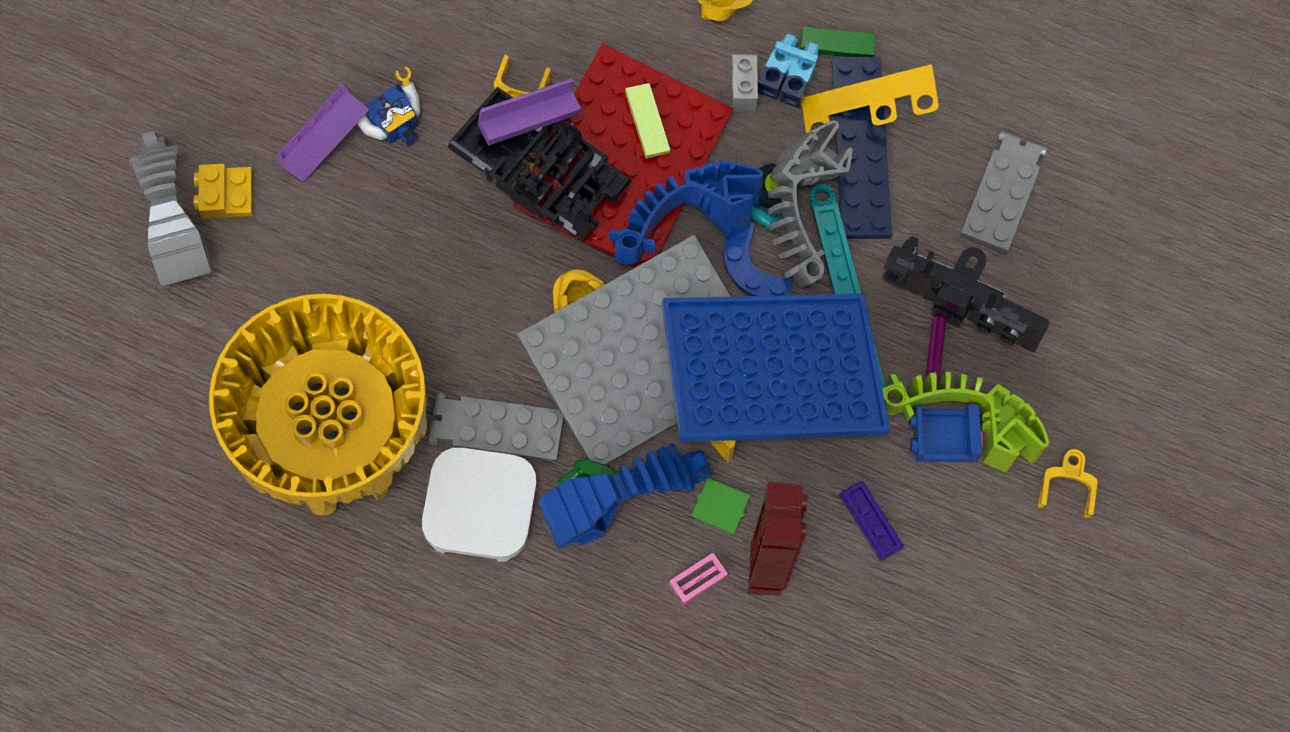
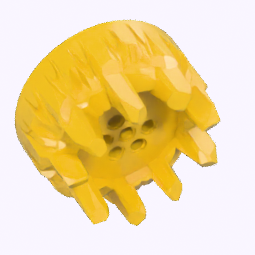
(274, 366)

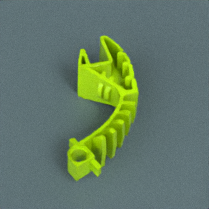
(1007, 421)

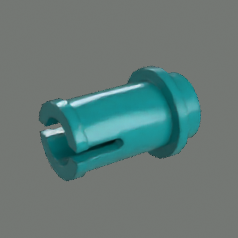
(761, 217)

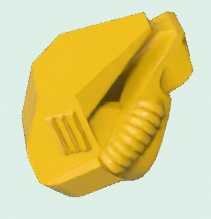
(573, 286)

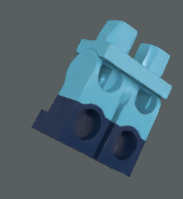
(791, 63)

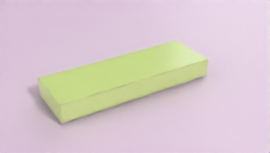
(647, 120)

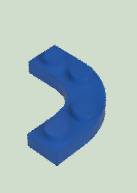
(745, 274)

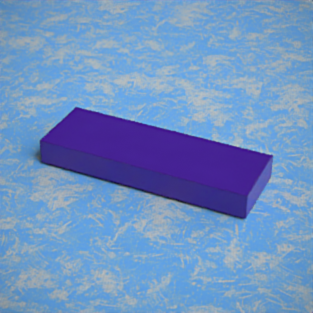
(871, 520)

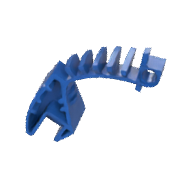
(718, 190)
(586, 505)

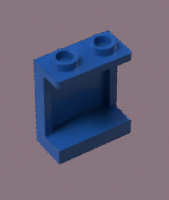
(946, 434)

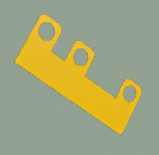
(874, 93)

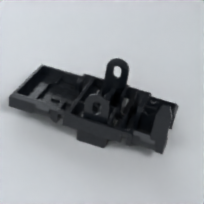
(567, 207)

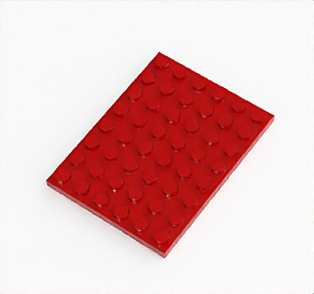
(606, 122)

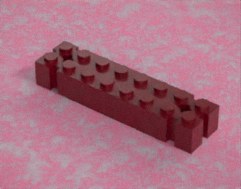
(777, 538)

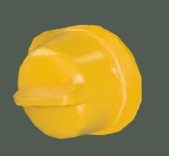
(721, 9)

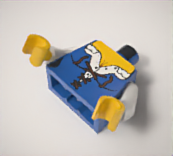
(393, 113)

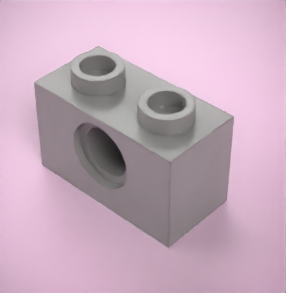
(744, 83)

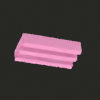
(680, 590)

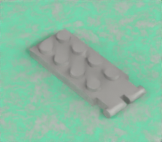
(1003, 193)
(497, 427)

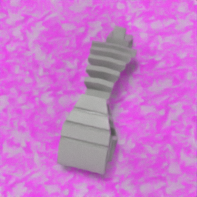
(804, 163)
(173, 238)

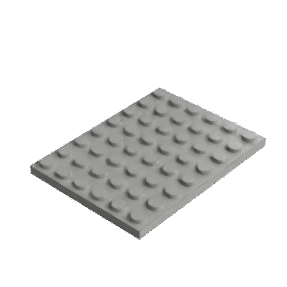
(610, 352)

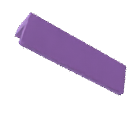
(528, 112)
(322, 133)

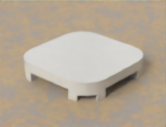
(479, 503)

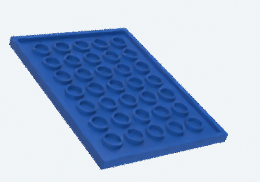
(773, 367)

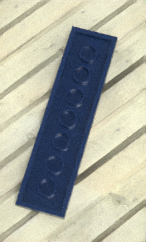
(865, 188)

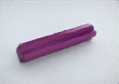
(936, 347)

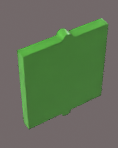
(720, 506)

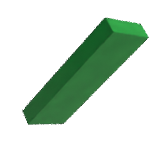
(839, 42)

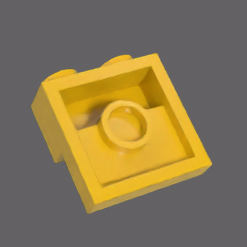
(224, 191)

